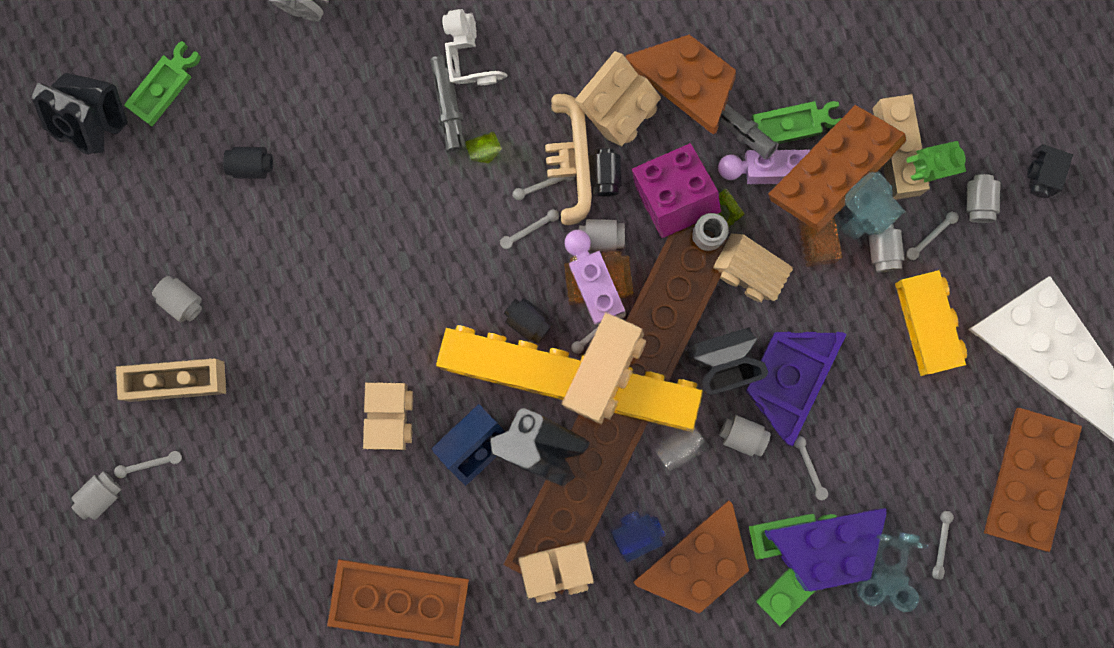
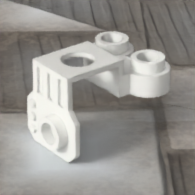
(463, 29)

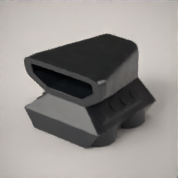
(80, 111)
(726, 362)
(539, 446)

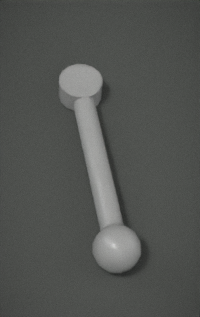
(519, 193)
(507, 242)
(913, 253)
(577, 347)
(174, 457)
(820, 492)
(938, 570)

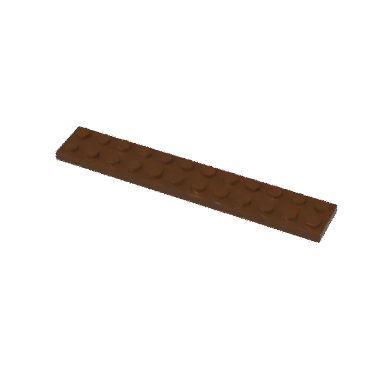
(668, 315)

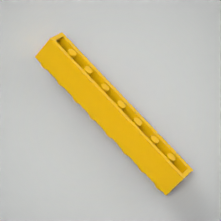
(553, 373)

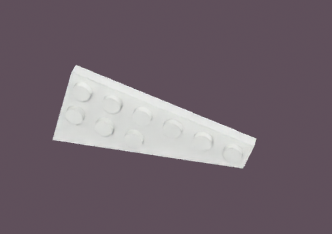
(1055, 350)

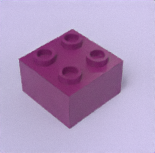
(676, 190)

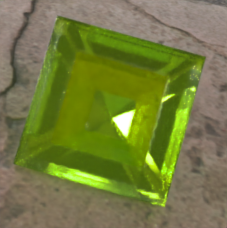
(486, 153)
(735, 211)

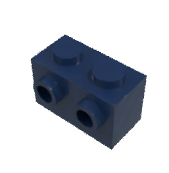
(468, 445)

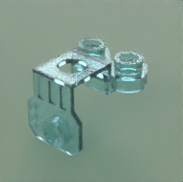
(871, 207)
(892, 578)

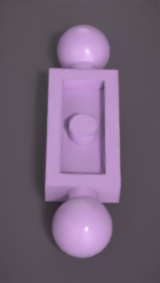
(760, 170)
(592, 278)

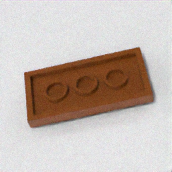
(847, 153)
(1033, 479)
(398, 602)

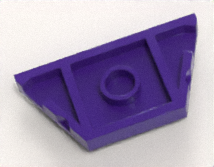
(795, 375)
(831, 549)

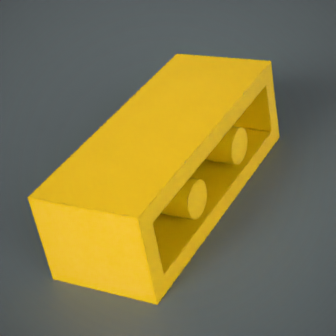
(931, 323)

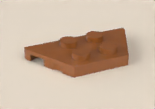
(688, 77)
(700, 564)

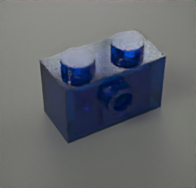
(637, 535)

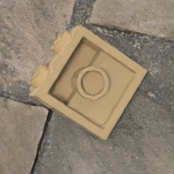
(618, 100)

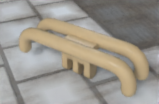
(572, 158)

